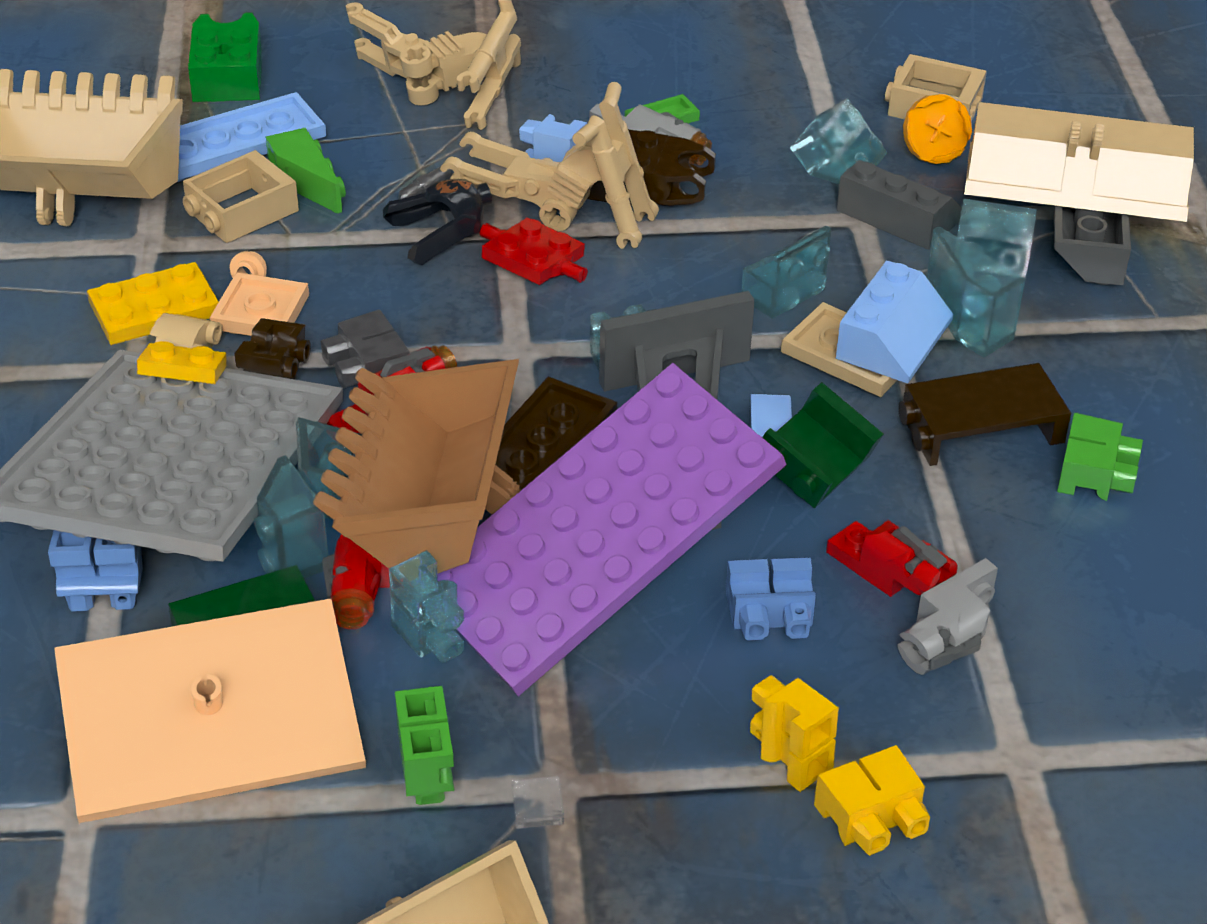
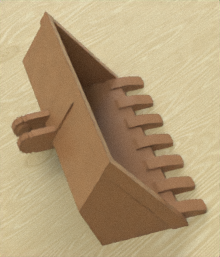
(421, 462)

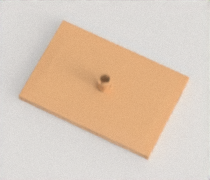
(207, 710)

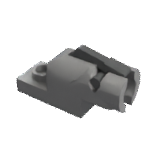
(950, 619)

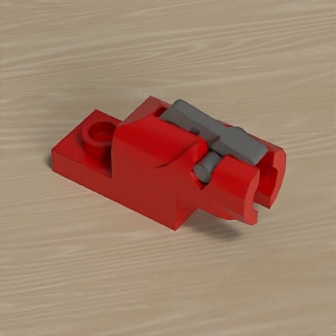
(891, 557)

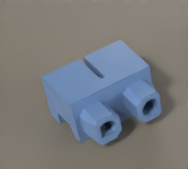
(95, 568)
(764, 604)

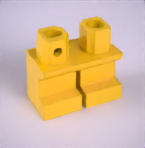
(795, 728)
(872, 799)

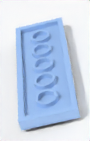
(241, 131)

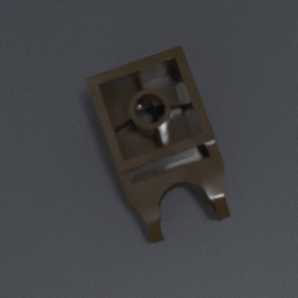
(665, 166)

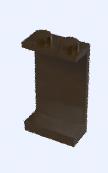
(981, 405)

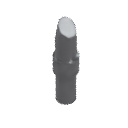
(423, 182)

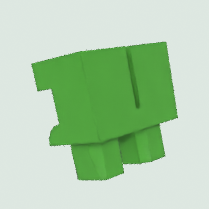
(1099, 457)
(425, 743)

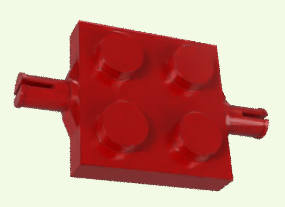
(533, 251)

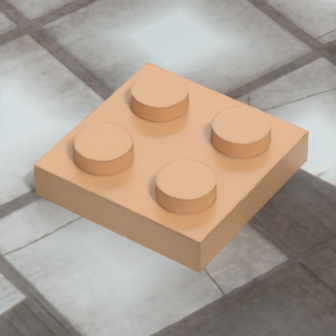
(258, 297)

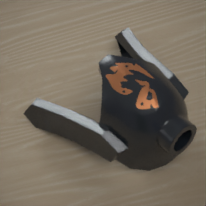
(452, 195)

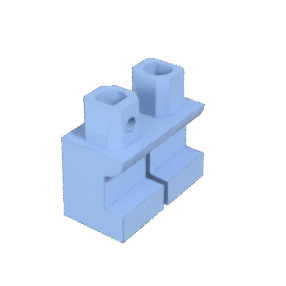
(549, 137)

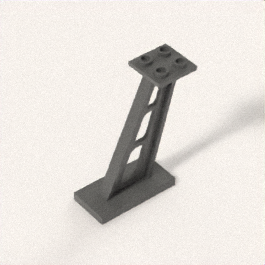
(690, 335)

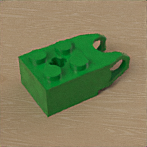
(225, 59)

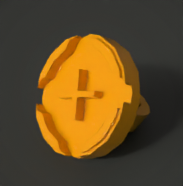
(937, 128)

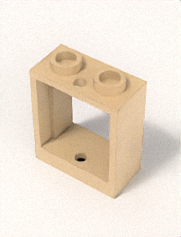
(935, 76)
(274, 200)

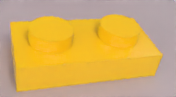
(182, 363)

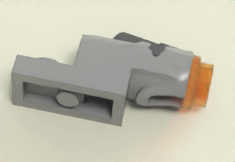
(664, 123)

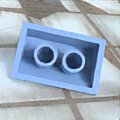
(893, 323)

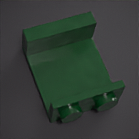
(822, 445)

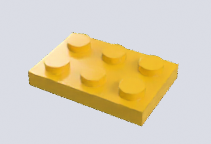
(133, 305)

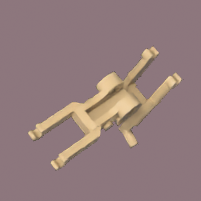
(443, 60)
(600, 153)

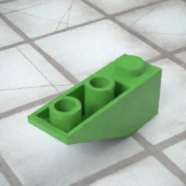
(303, 161)

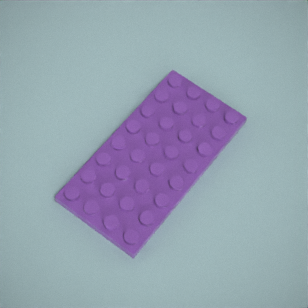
(604, 524)

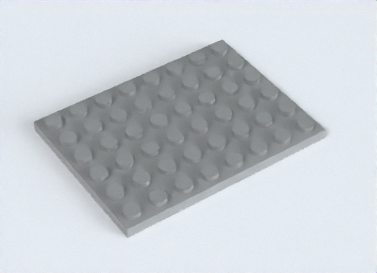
(160, 457)

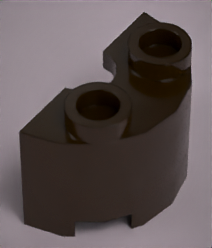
(274, 349)

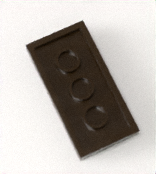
(548, 427)

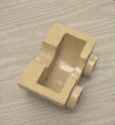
(186, 331)

